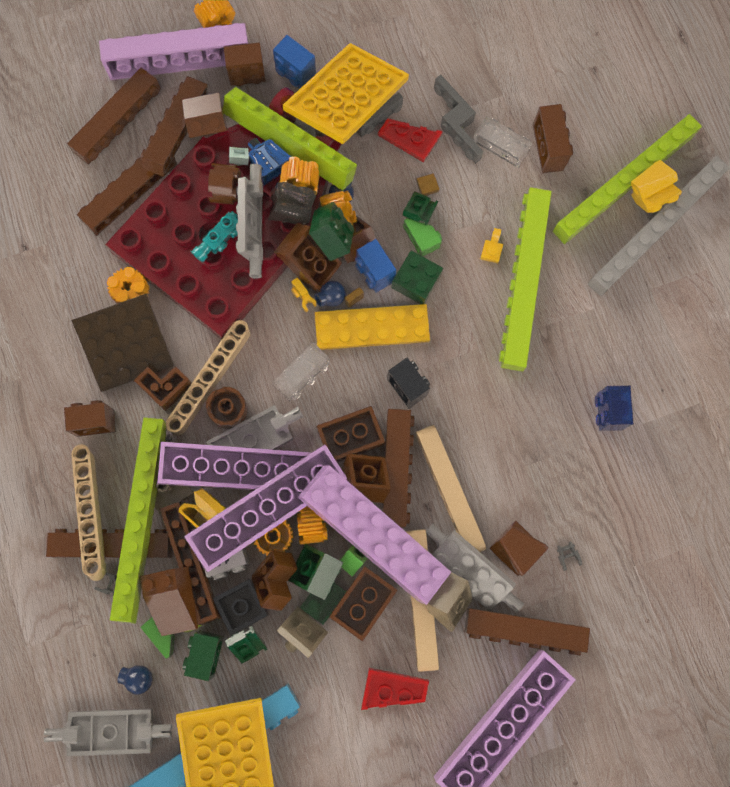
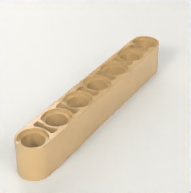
(209, 368)
(449, 487)
(89, 520)
(423, 623)

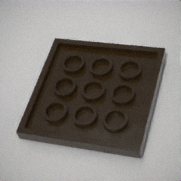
(122, 342)

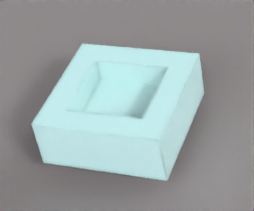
(238, 156)

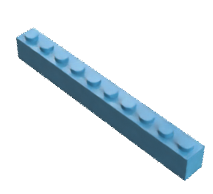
(275, 707)

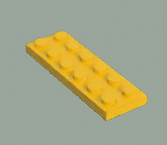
(372, 327)

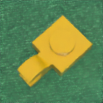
(492, 249)
(300, 291)

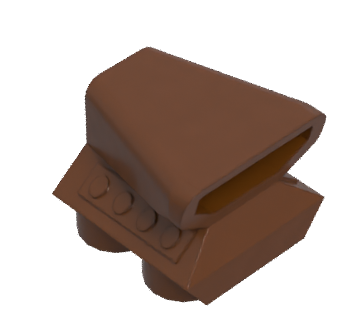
(518, 549)

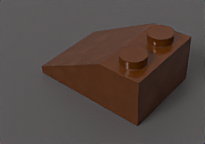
(170, 600)

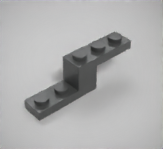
(392, 106)
(457, 119)

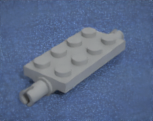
(250, 219)
(261, 431)
(486, 581)
(109, 732)

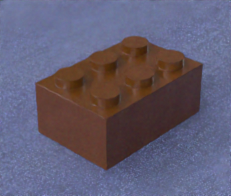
(552, 138)
(306, 258)
(351, 434)
(363, 603)

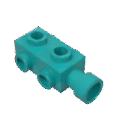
(222, 232)

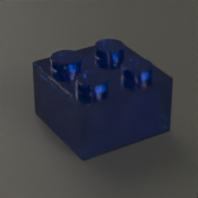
(614, 408)

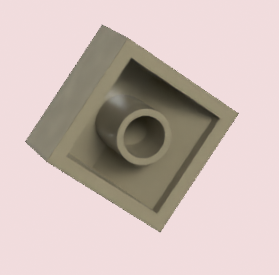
(451, 601)

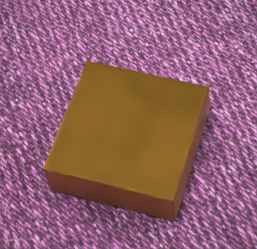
(427, 184)
(354, 297)

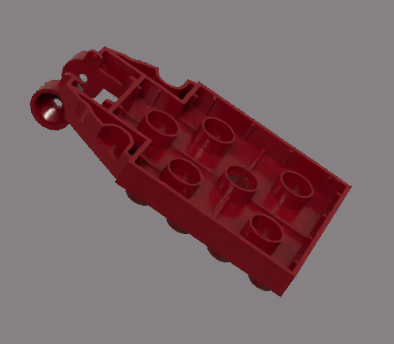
(174, 222)

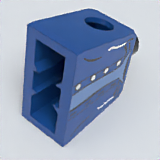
(268, 156)

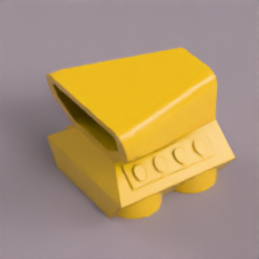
(655, 187)
(205, 508)

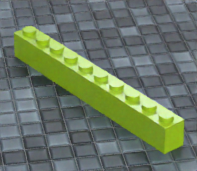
(621, 182)
(526, 279)
(138, 523)

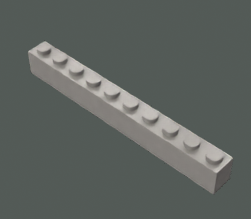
(658, 226)

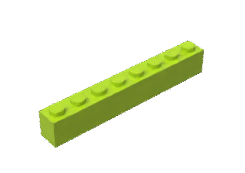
(289, 137)

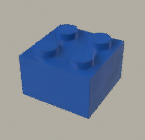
(294, 62)
(375, 266)

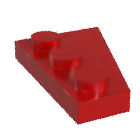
(410, 139)
(391, 688)

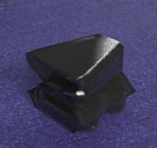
(291, 203)

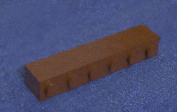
(114, 116)
(172, 129)
(119, 196)
(398, 461)
(177, 527)
(68, 544)
(527, 630)

